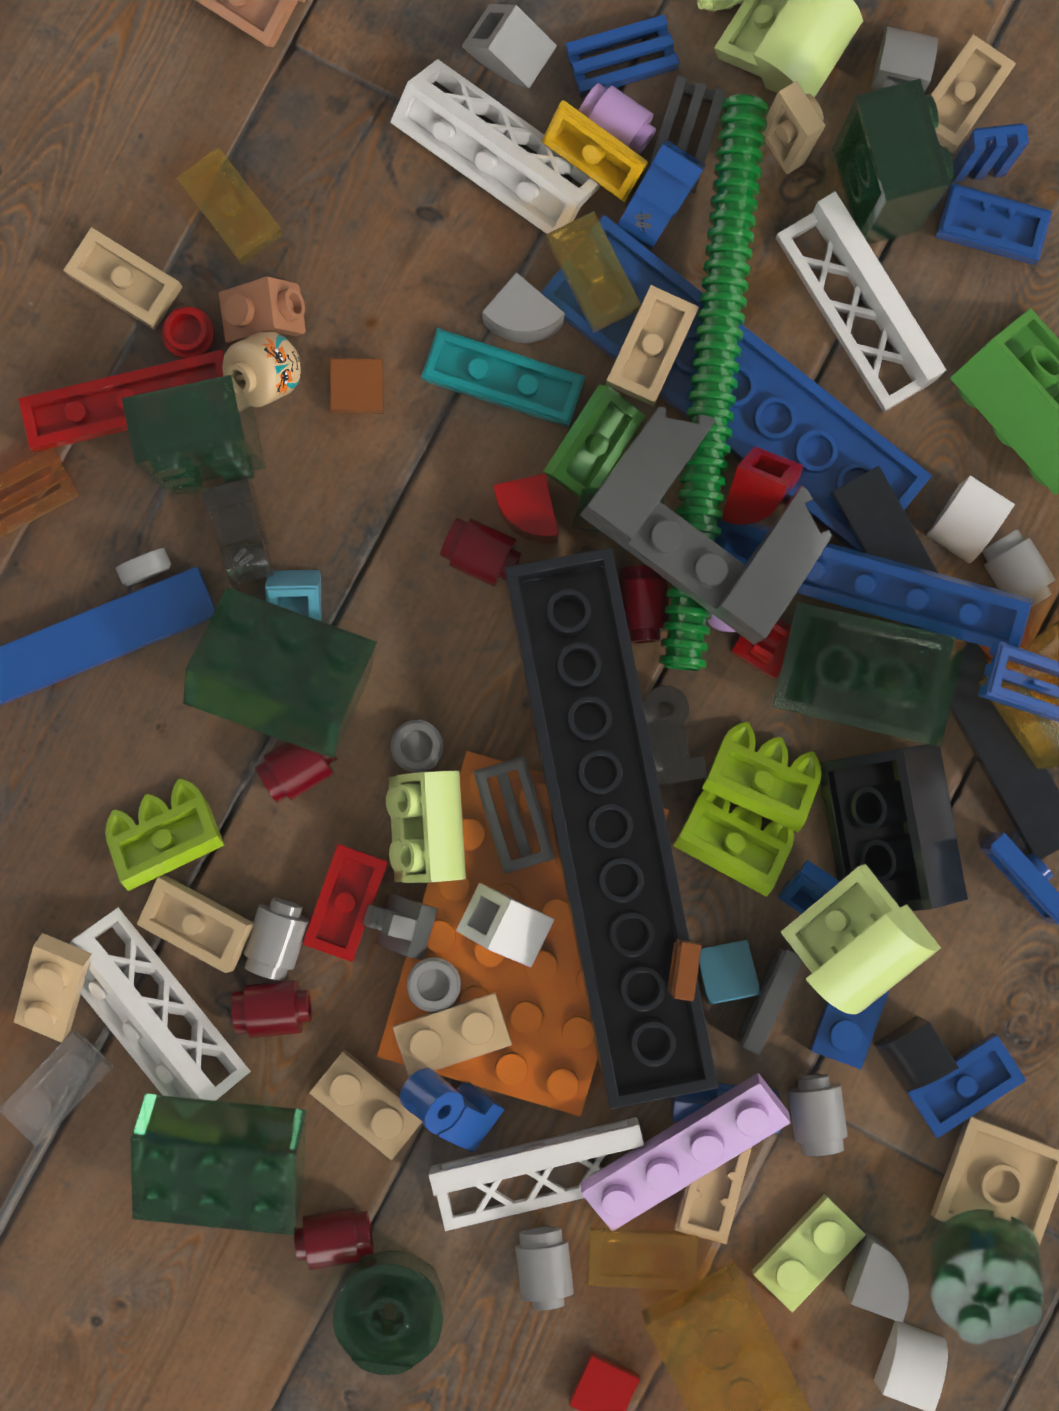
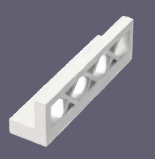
(490, 151)
(877, 293)
(144, 1031)
(528, 1159)

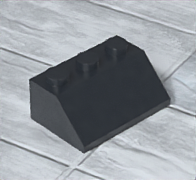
(898, 821)

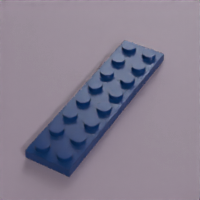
(774, 400)

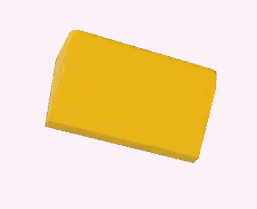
(595, 152)

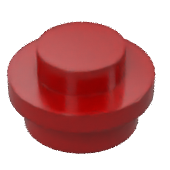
(188, 332)

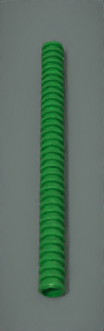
(717, 353)

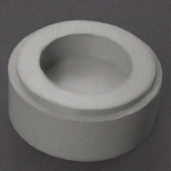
(143, 567)
(417, 746)
(433, 984)

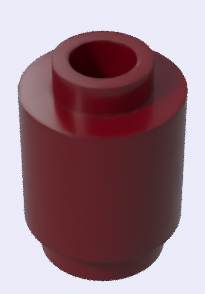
(479, 550)
(644, 603)
(293, 770)
(271, 1009)
(334, 1238)

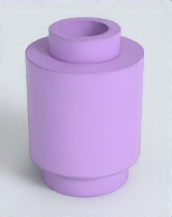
(619, 116)

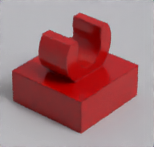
(767, 654)

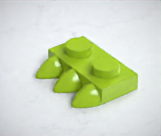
(763, 779)
(163, 837)
(735, 842)

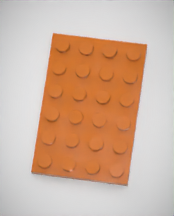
(541, 1004)

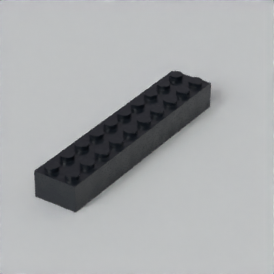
(609, 825)

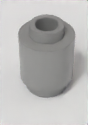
(1018, 567)
(275, 939)
(818, 1115)
(544, 1267)

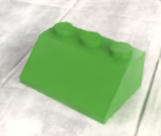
(1018, 393)

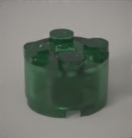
(986, 1276)
(360, 1320)

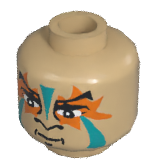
(263, 367)

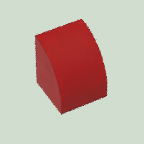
(759, 486)
(528, 508)

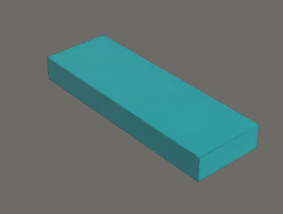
(503, 378)

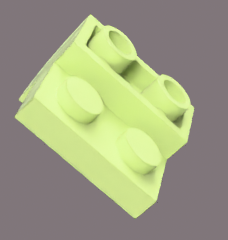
(789, 40)
(426, 827)
(858, 942)

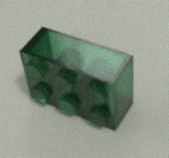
(892, 161)
(194, 434)
(279, 672)
(870, 674)
(218, 1164)

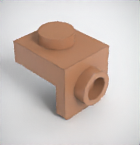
(262, 307)

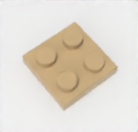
(1000, 1174)

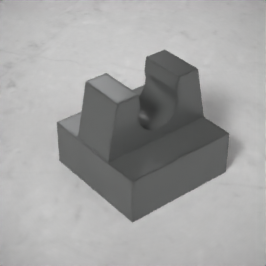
(402, 925)

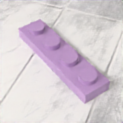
(685, 1152)

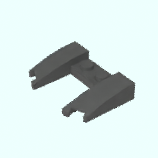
(739, 594)

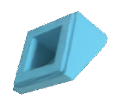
(296, 591)
(728, 972)

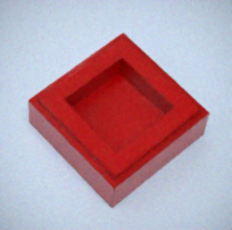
(603, 1386)

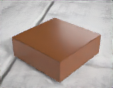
(357, 386)
(684, 969)

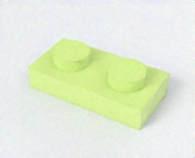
(808, 1253)

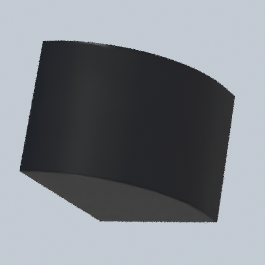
(915, 1054)

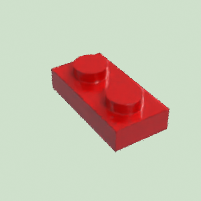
(343, 902)

